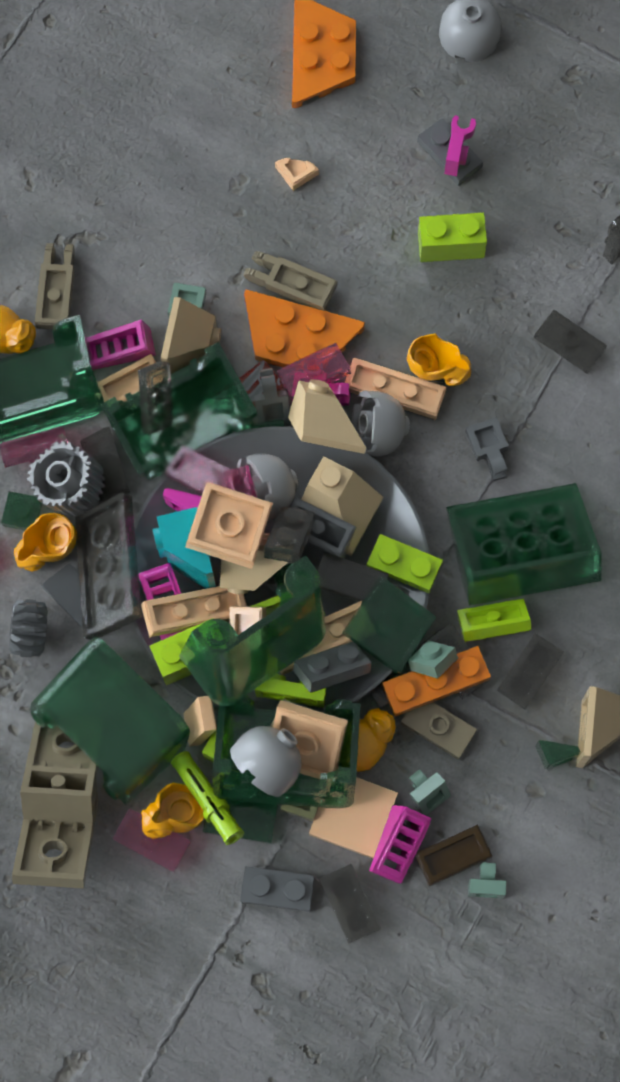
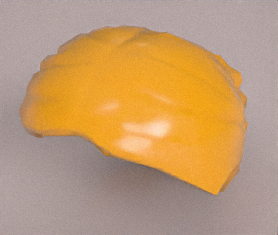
(16, 334)
(437, 359)
(46, 540)
(374, 733)
(171, 812)

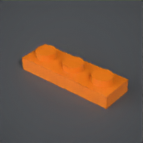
(417, 689)

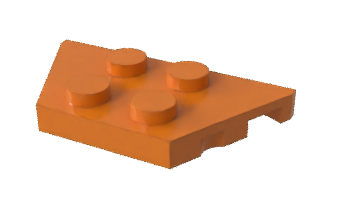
(321, 51)
(290, 331)

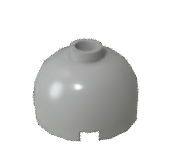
(470, 29)
(380, 422)
(271, 480)
(270, 757)

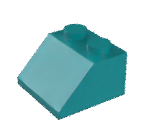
(171, 543)

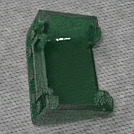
(49, 384)
(206, 406)
(236, 664)
(112, 719)
(330, 791)

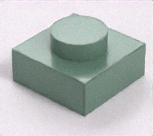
(192, 294)
(433, 659)

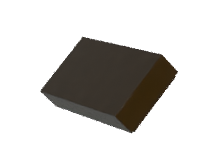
(453, 855)

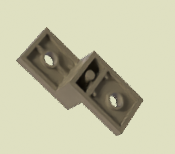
(57, 811)

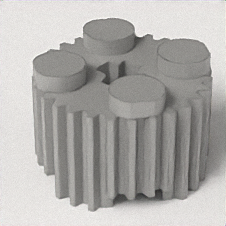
(67, 479)

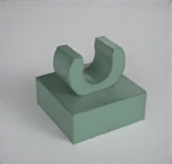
(428, 792)
(487, 885)

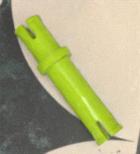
(228, 828)

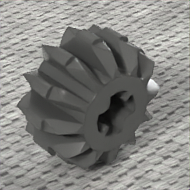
(28, 628)

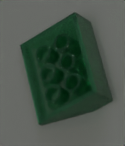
(524, 544)

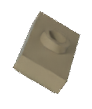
(440, 728)

